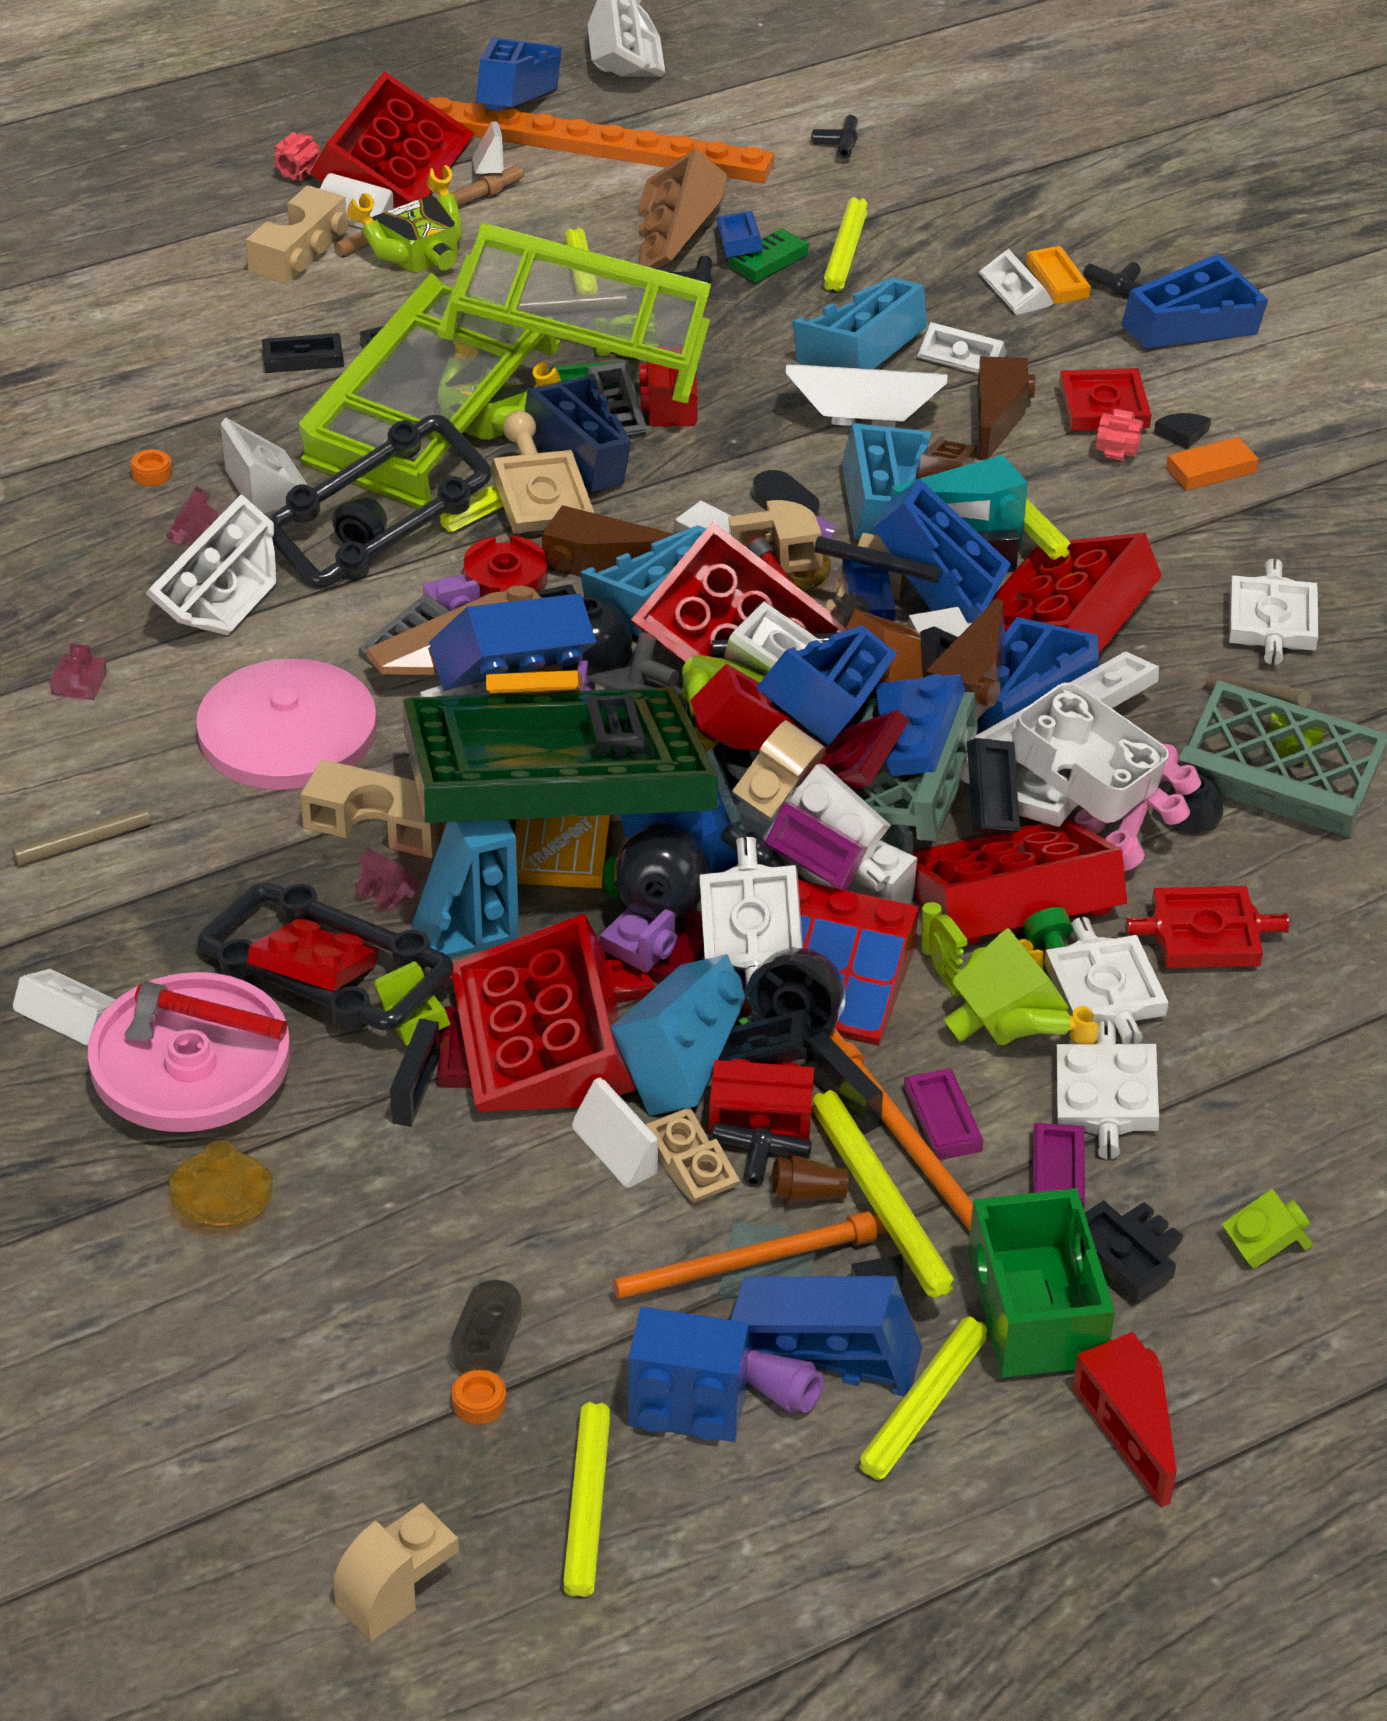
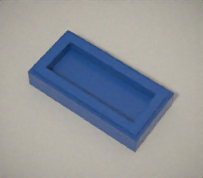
(739, 233)

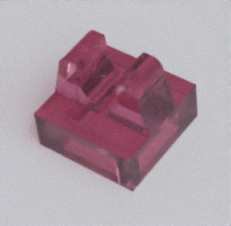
(192, 518)
(78, 674)
(384, 873)

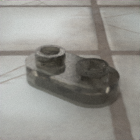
(482, 1331)

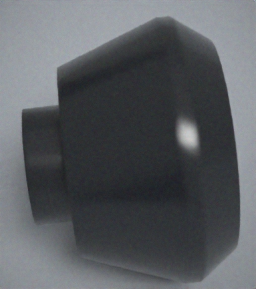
(359, 520)
(1204, 808)

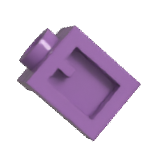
(452, 591)
(640, 940)

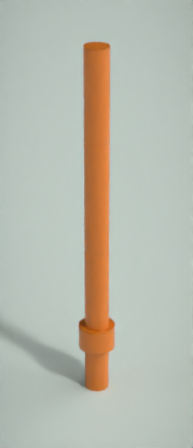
(913, 1143)
(857, 1229)

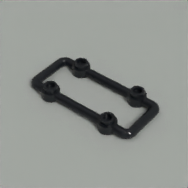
(352, 557)
(348, 1005)

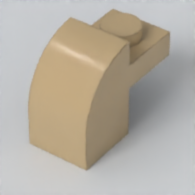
(787, 528)
(778, 769)
(382, 1565)

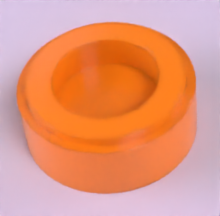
(151, 467)
(479, 1397)

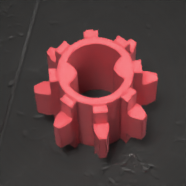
(296, 156)
(1119, 434)

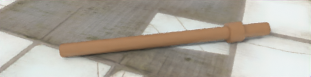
(487, 185)

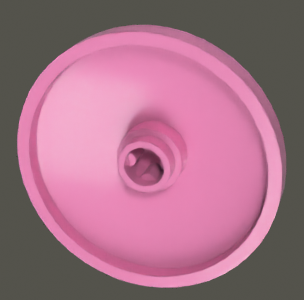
(283, 717)
(192, 1069)

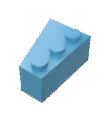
(864, 330)
(873, 464)
(636, 579)
(471, 889)
(680, 1032)

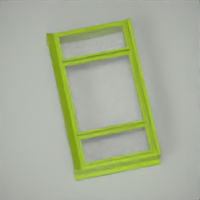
(583, 300)
(408, 377)

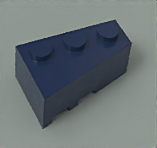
(577, 419)

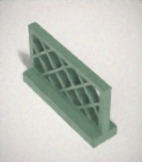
(932, 791)
(1276, 792)

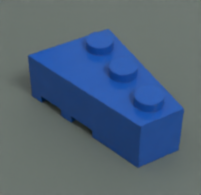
(516, 72)
(1194, 306)
(930, 531)
(511, 639)
(1037, 661)
(828, 680)
(836, 1323)

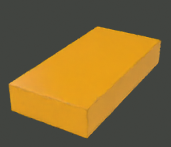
(1058, 274)

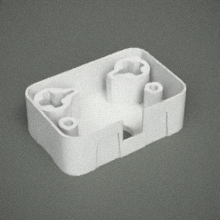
(1109, 756)

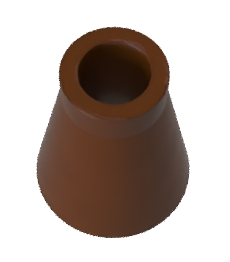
(805, 1180)

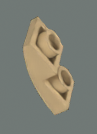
(690, 1158)

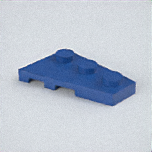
(930, 709)

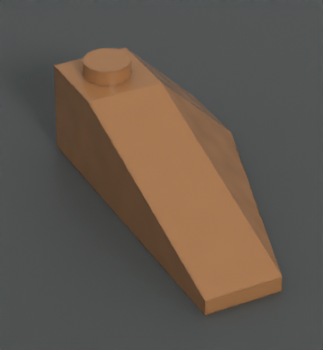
(676, 205)
(410, 651)

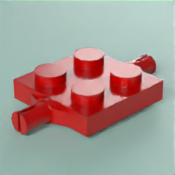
(1207, 926)

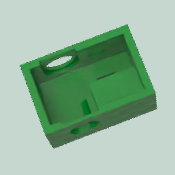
(1033, 1283)

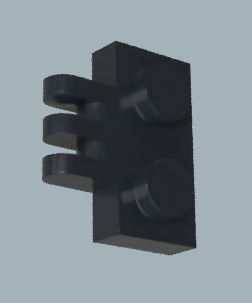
(1133, 1247)

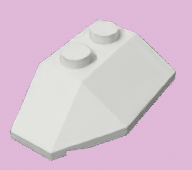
(625, 39)
(865, 393)
(221, 571)

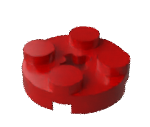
(505, 565)

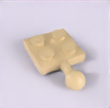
(534, 482)

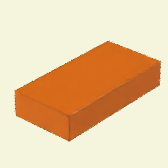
(1212, 463)

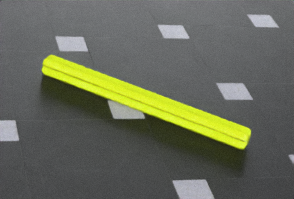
(883, 1195)

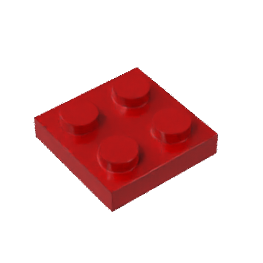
(1100, 391)
(313, 954)

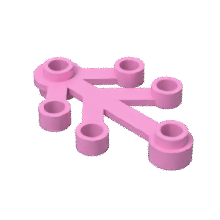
(1172, 809)

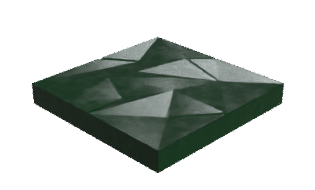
(540, 760)

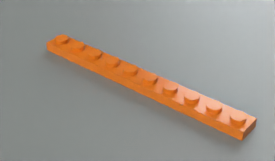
(607, 140)

